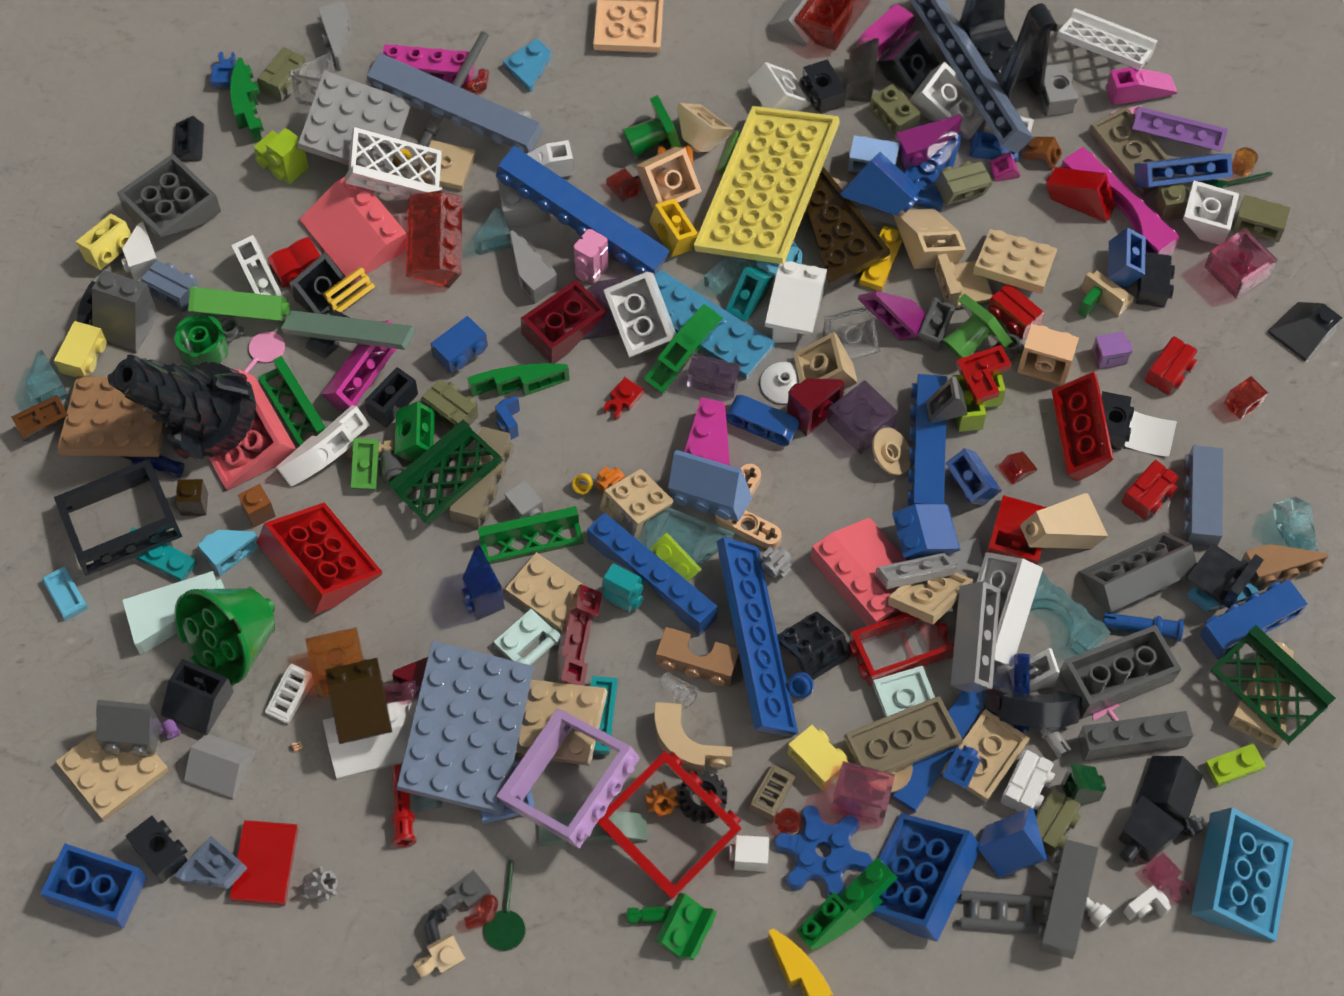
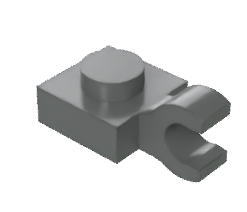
(467, 891)

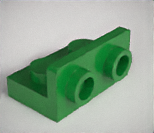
(685, 927)

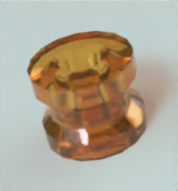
(1244, 161)

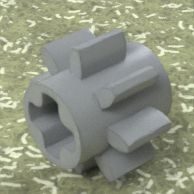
(776, 562)
(320, 884)

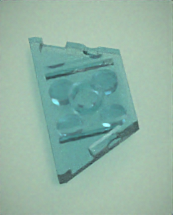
(692, 534)

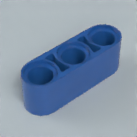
(762, 420)

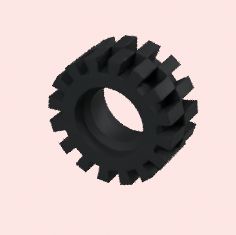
(697, 811)

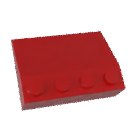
(317, 556)

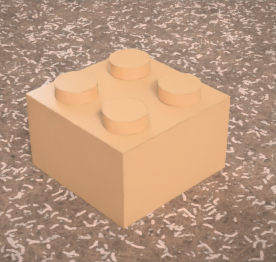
(668, 177)
(1048, 354)

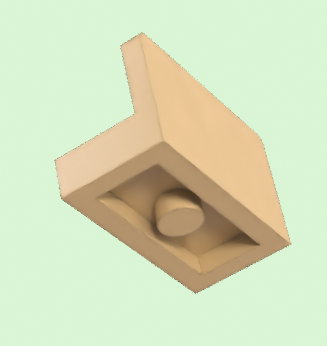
(1112, 296)

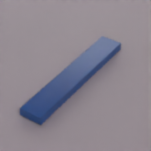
(926, 772)

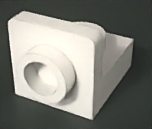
(1146, 902)

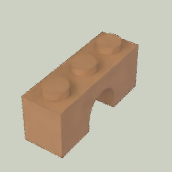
(716, 667)

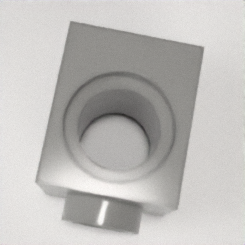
(523, 501)

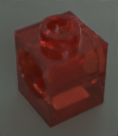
(1245, 397)

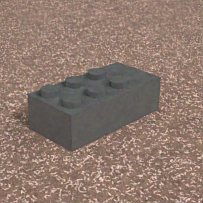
(1120, 670)

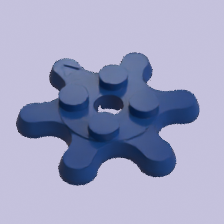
(814, 867)

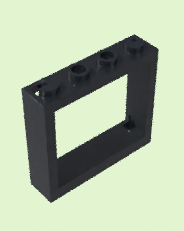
(126, 545)

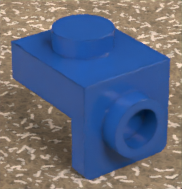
(505, 420)

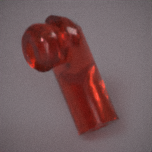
(484, 914)

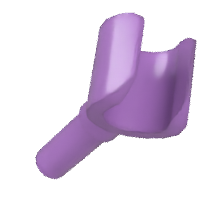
(170, 729)

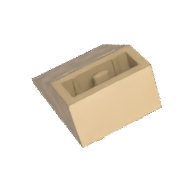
(929, 235)

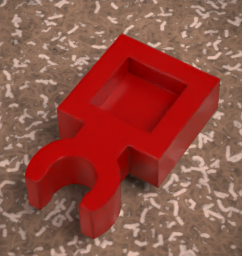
(624, 395)

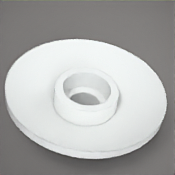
(774, 387)

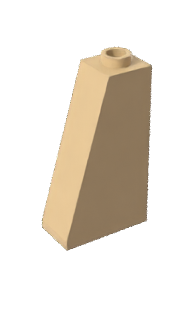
(1065, 525)
(1247, 721)

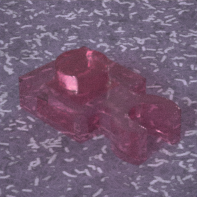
(1164, 875)

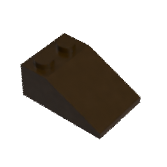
(358, 700)

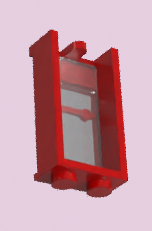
(898, 646)

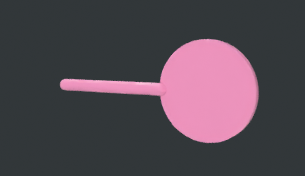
(265, 348)

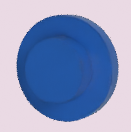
(801, 685)

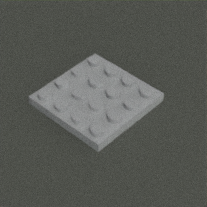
(348, 104)

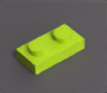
(673, 555)
(1235, 765)

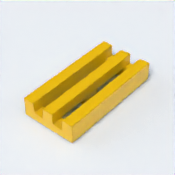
(364, 280)

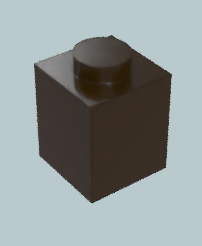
(191, 497)

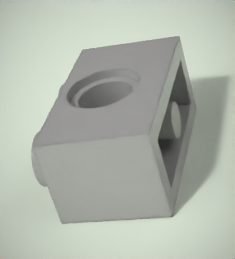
(1058, 90)

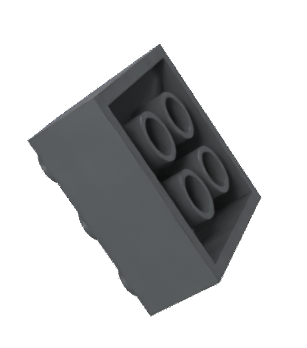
(169, 198)

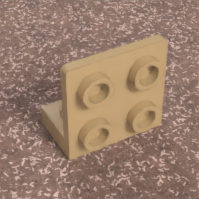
(959, 279)
(634, 501)

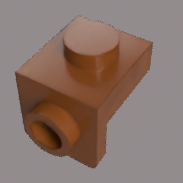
(1043, 149)

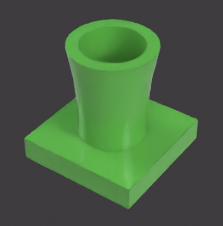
(975, 330)

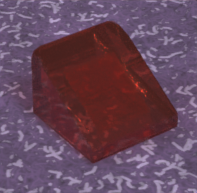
(1017, 467)

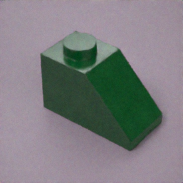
(1083, 784)

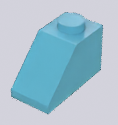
(227, 548)

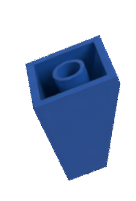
(883, 187)

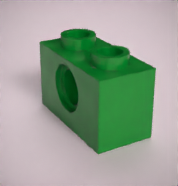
(413, 431)

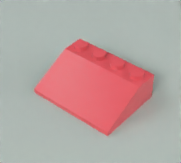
(354, 228)
(262, 447)
(850, 563)

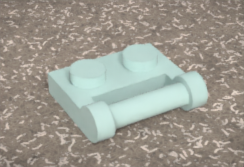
(523, 635)

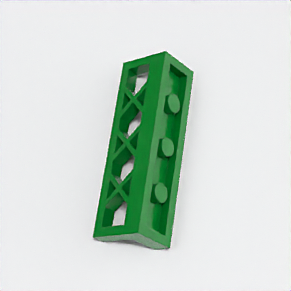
(299, 399)
(529, 527)

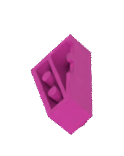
(709, 432)

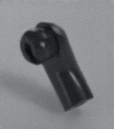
(431, 924)

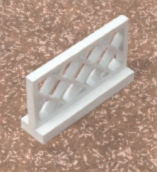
(1107, 39)
(396, 185)

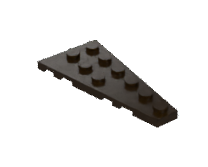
(841, 232)

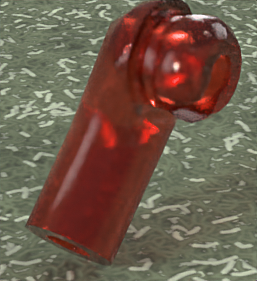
(479, 84)

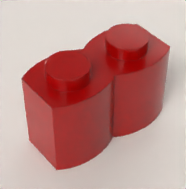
(292, 260)

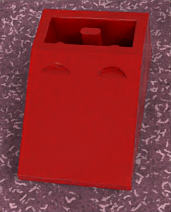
(1007, 534)

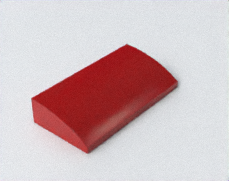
(1082, 426)

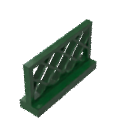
(434, 462)
(1291, 673)

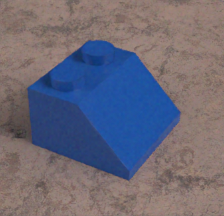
(925, 530)

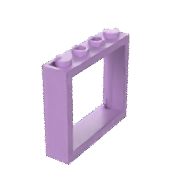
(538, 758)

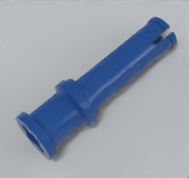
(1167, 628)

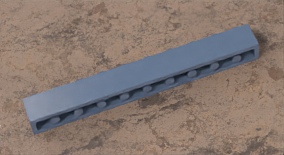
(974, 74)

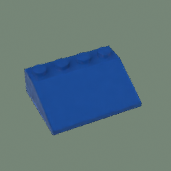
(931, 871)

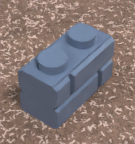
(169, 284)

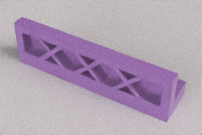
(1179, 129)

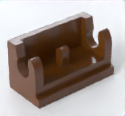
(39, 417)

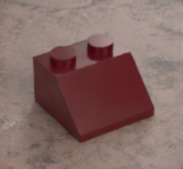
(811, 401)

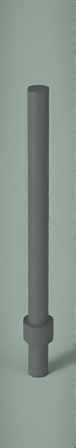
(432, 127)

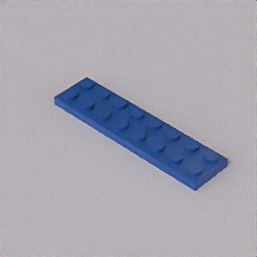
(757, 638)

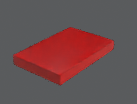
(268, 854)

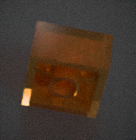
(331, 651)

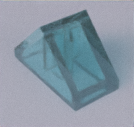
(493, 234)

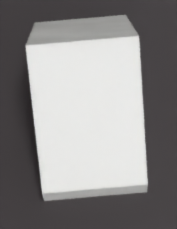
(1042, 671)

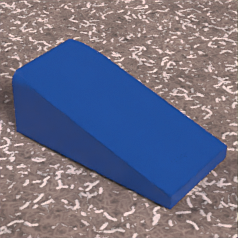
(987, 146)

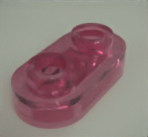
(402, 692)

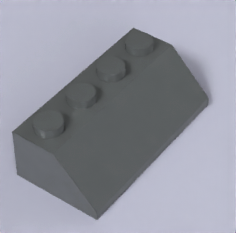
(1139, 571)

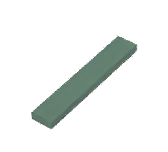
(348, 330)

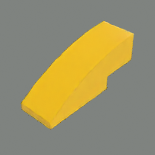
(797, 966)

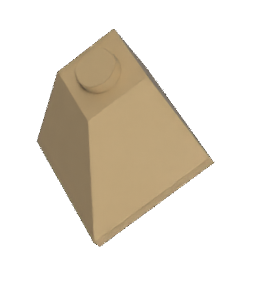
(701, 127)
(825, 361)

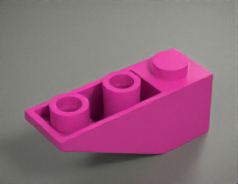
(1133, 85)

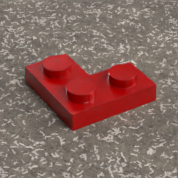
(978, 371)

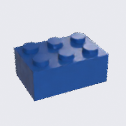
(93, 885)

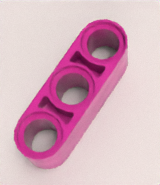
(888, 28)

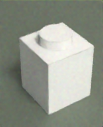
(750, 853)

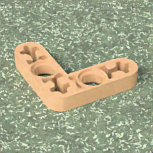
(767, 527)

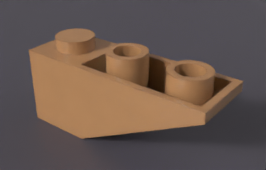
(1283, 563)

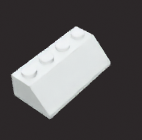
(1018, 585)
(372, 752)

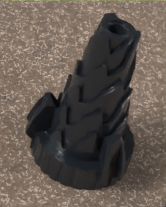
(202, 405)

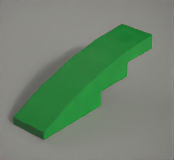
(528, 378)

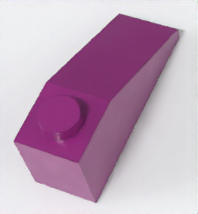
(922, 142)
(896, 313)

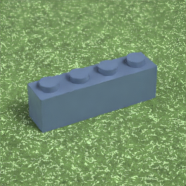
(1204, 496)

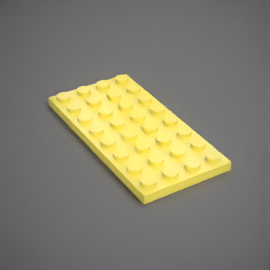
(767, 184)

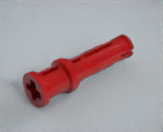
(403, 817)

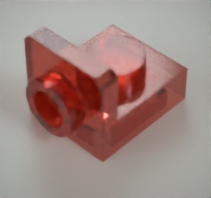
(624, 184)

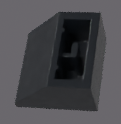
(195, 696)

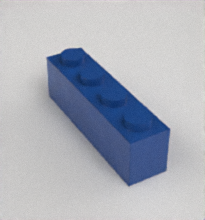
(1183, 170)
(1267, 611)

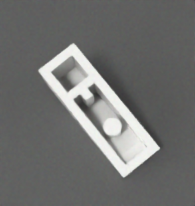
(256, 267)

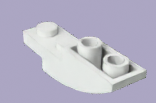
(324, 448)

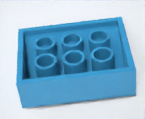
(1242, 875)

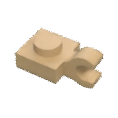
(443, 955)

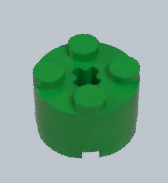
(200, 340)

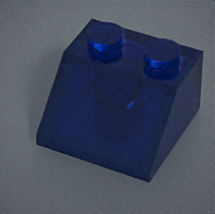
(481, 587)

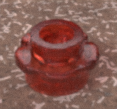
(792, 815)

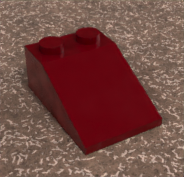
(562, 321)

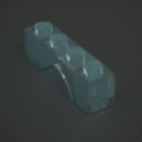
(1084, 630)

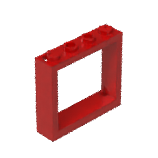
(709, 799)

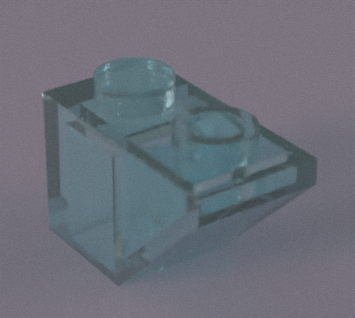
(1296, 523)

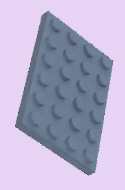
(465, 727)

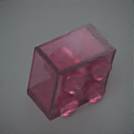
(1240, 263)

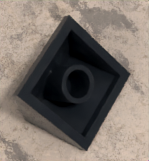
(314, 281)
(1171, 785)

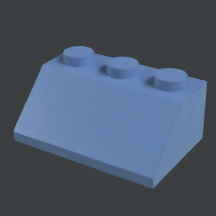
(708, 486)

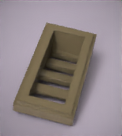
(764, 810)

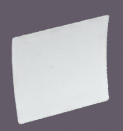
(1151, 434)

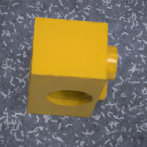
(673, 227)

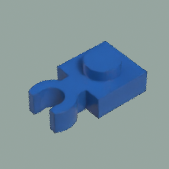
(223, 72)

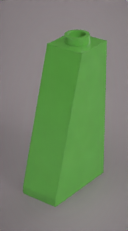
(238, 304)

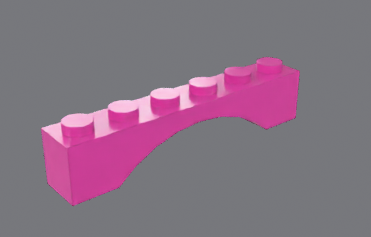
(1159, 236)

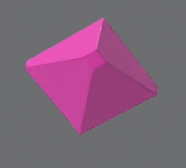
(1004, 167)

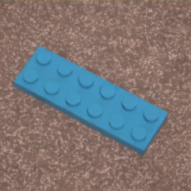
(730, 341)

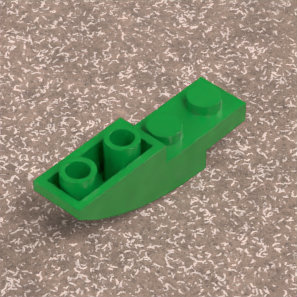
(244, 99)
(682, 347)
(848, 909)

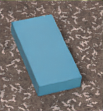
(64, 593)

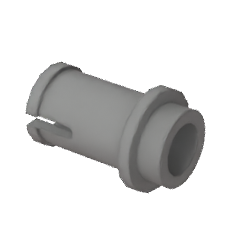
(1055, 741)

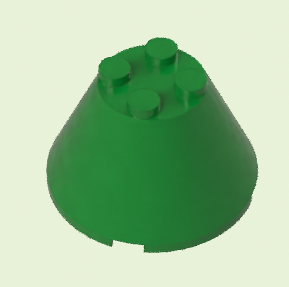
(225, 628)

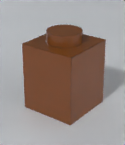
(256, 505)

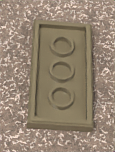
(1126, 145)
(904, 737)

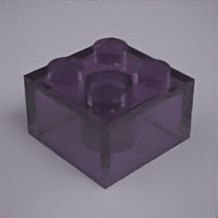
(861, 415)

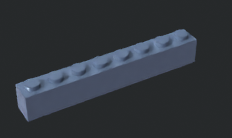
(455, 104)

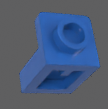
(962, 766)

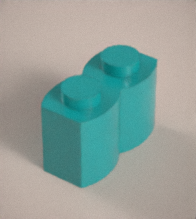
(622, 588)

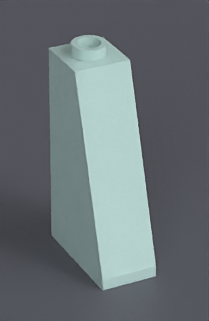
(152, 612)

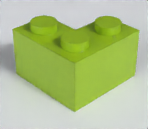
(281, 155)
(976, 412)

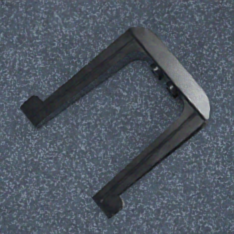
(1003, 55)

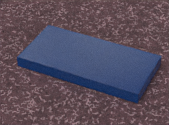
(927, 173)

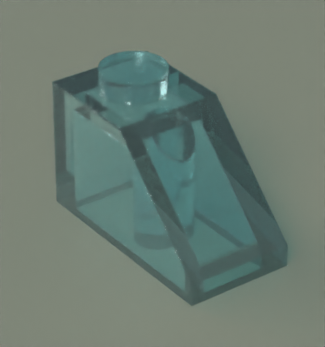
(43, 381)

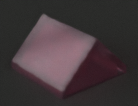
(862, 792)

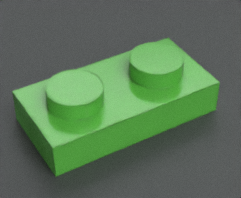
(365, 464)

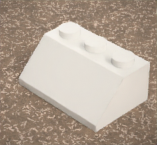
(640, 314)

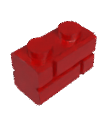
(1015, 310)
(1171, 365)
(1150, 489)

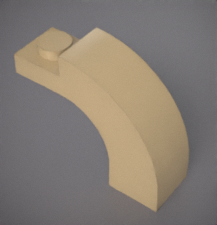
(672, 738)

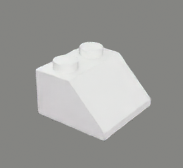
(778, 88)
(1210, 212)

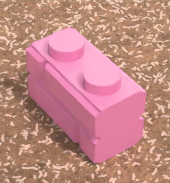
(591, 256)

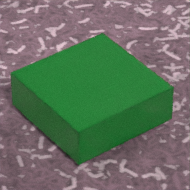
(1090, 301)

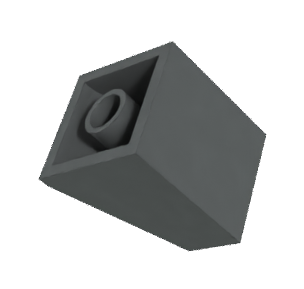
(122, 310)

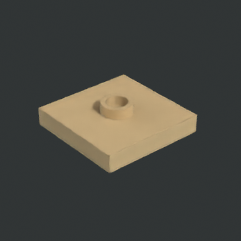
(455, 164)

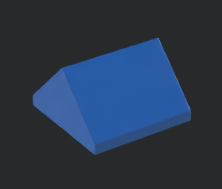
(1013, 843)

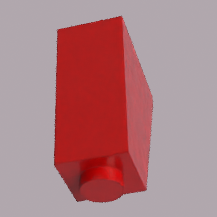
(1082, 191)

